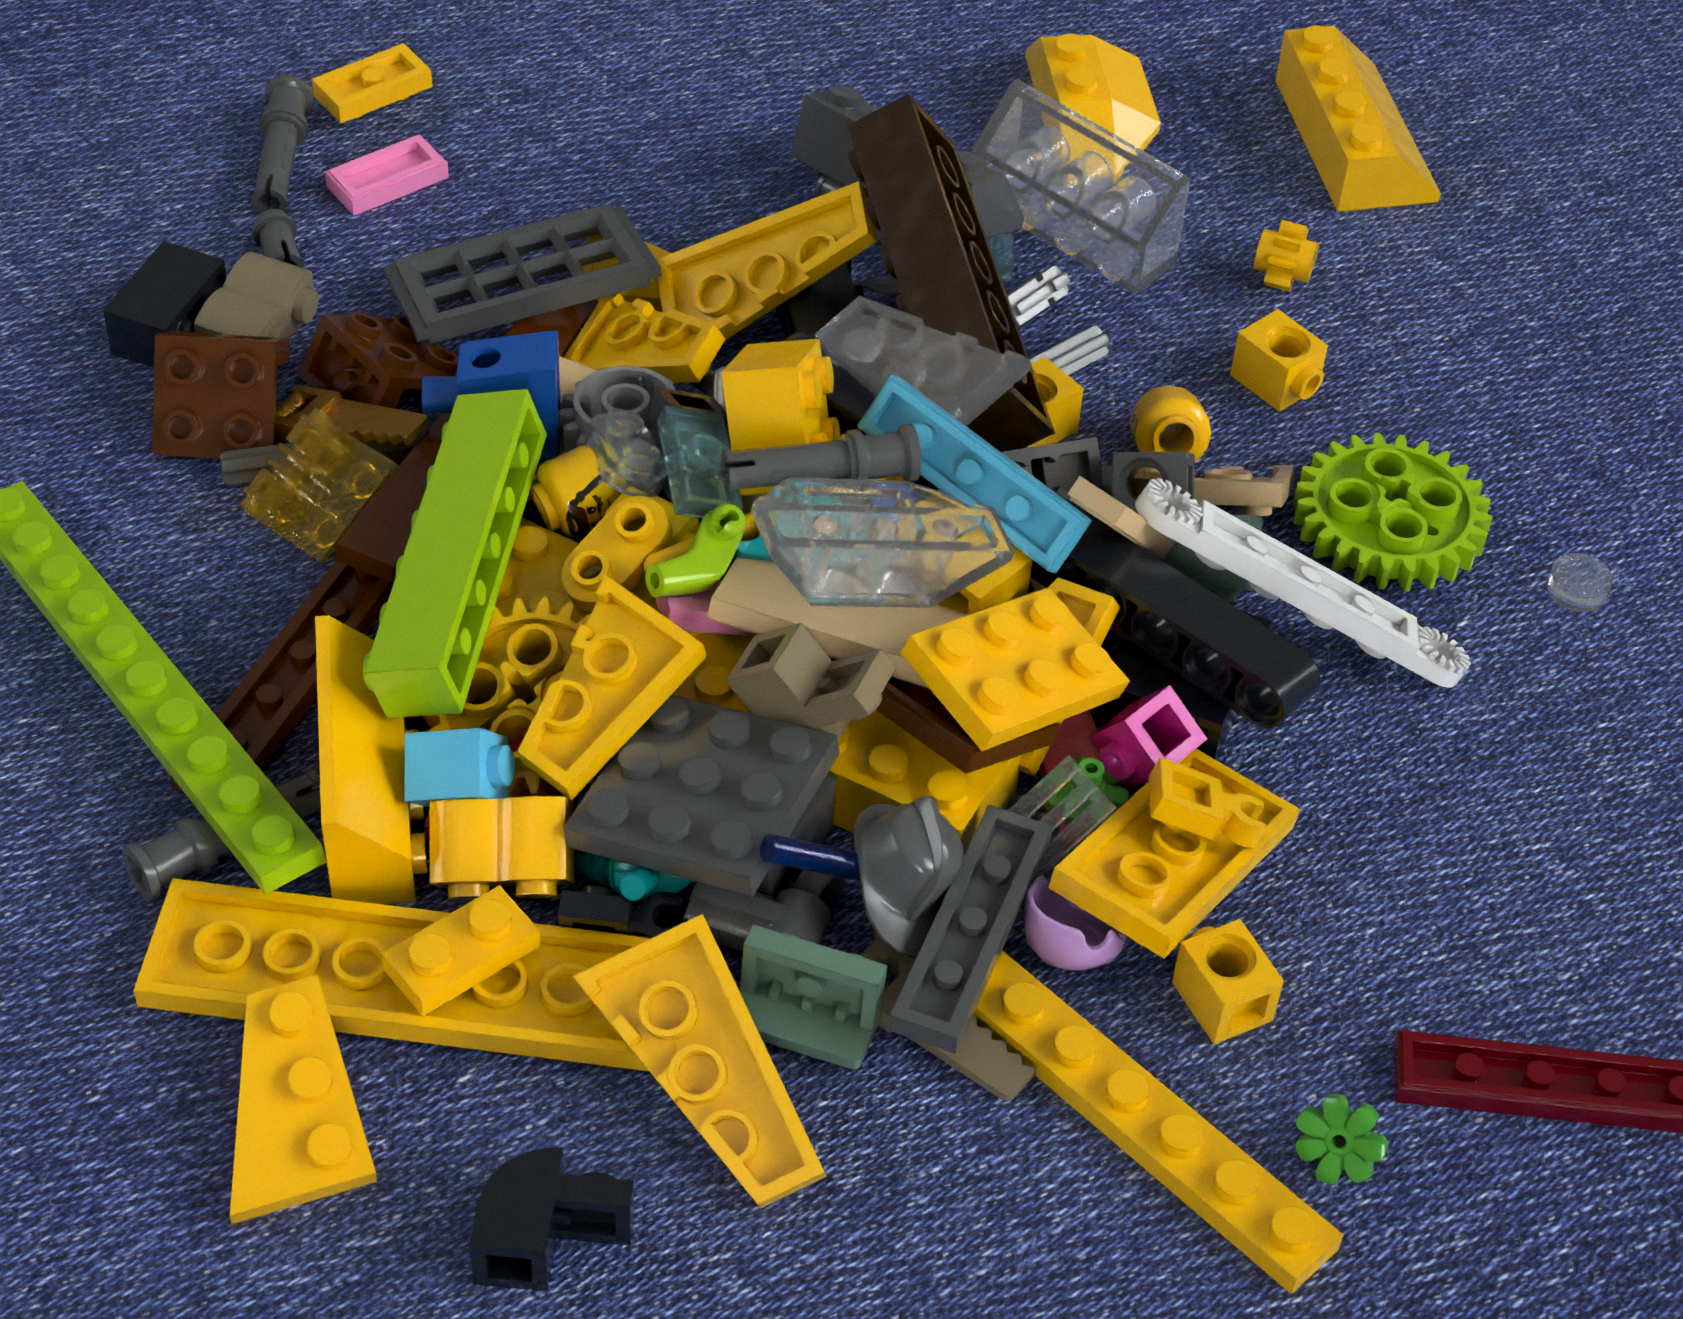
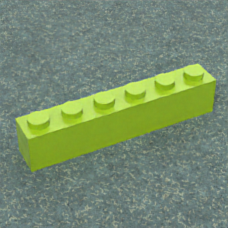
(455, 556)

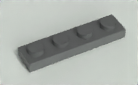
(970, 929)

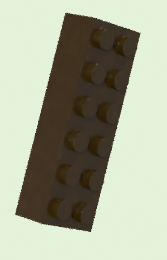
(943, 253)

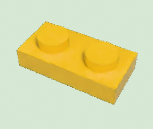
(372, 83)
(461, 950)

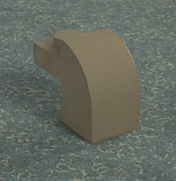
(795, 681)

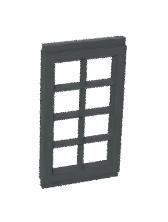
(421, 301)

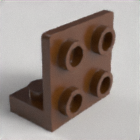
(371, 358)
(214, 392)

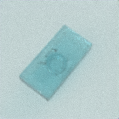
(692, 456)

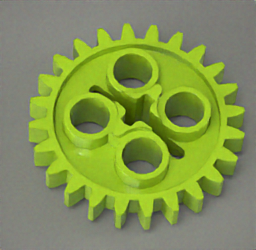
(1392, 511)

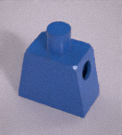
(505, 365)

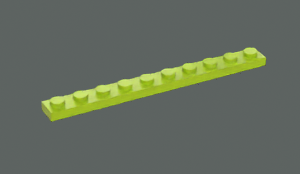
(154, 696)

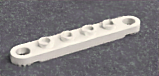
(1286, 574)

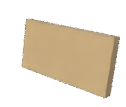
(762, 599)

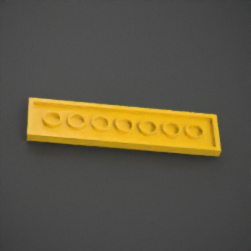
(235, 940)

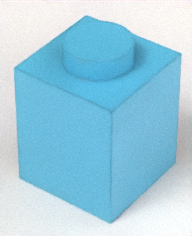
(457, 765)

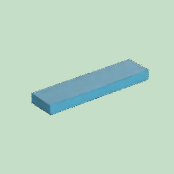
(975, 471)

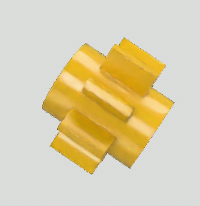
(1286, 255)

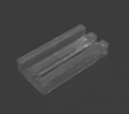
(1077, 828)

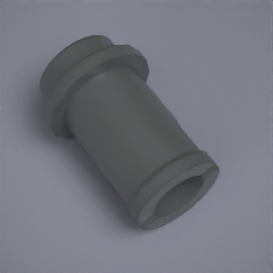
(276, 235)

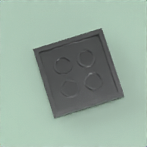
(702, 793)

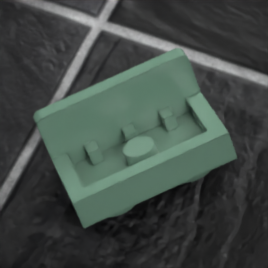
(811, 996)

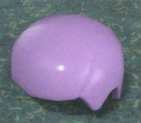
(1065, 933)

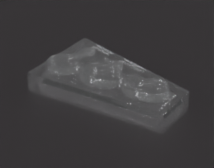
(948, 369)

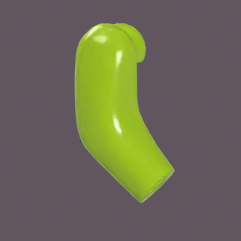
(707, 559)

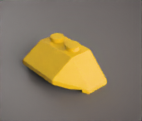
(1096, 83)

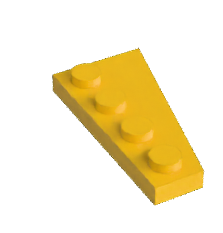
(766, 261)
(700, 1043)

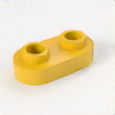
(616, 549)

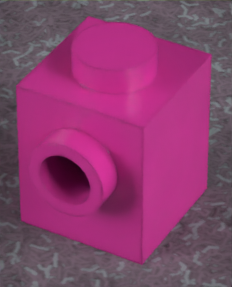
(1144, 733)

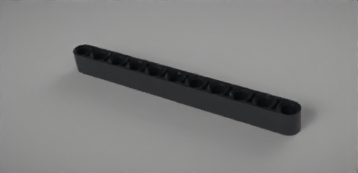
(1159, 606)

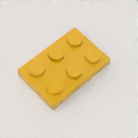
(1014, 668)

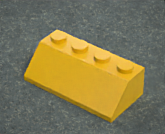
(1350, 123)
(362, 778)

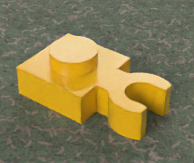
(1196, 804)

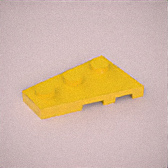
(613, 682)
(295, 1106)

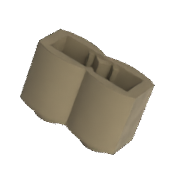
(260, 300)

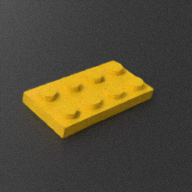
(1163, 880)

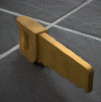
(355, 418)

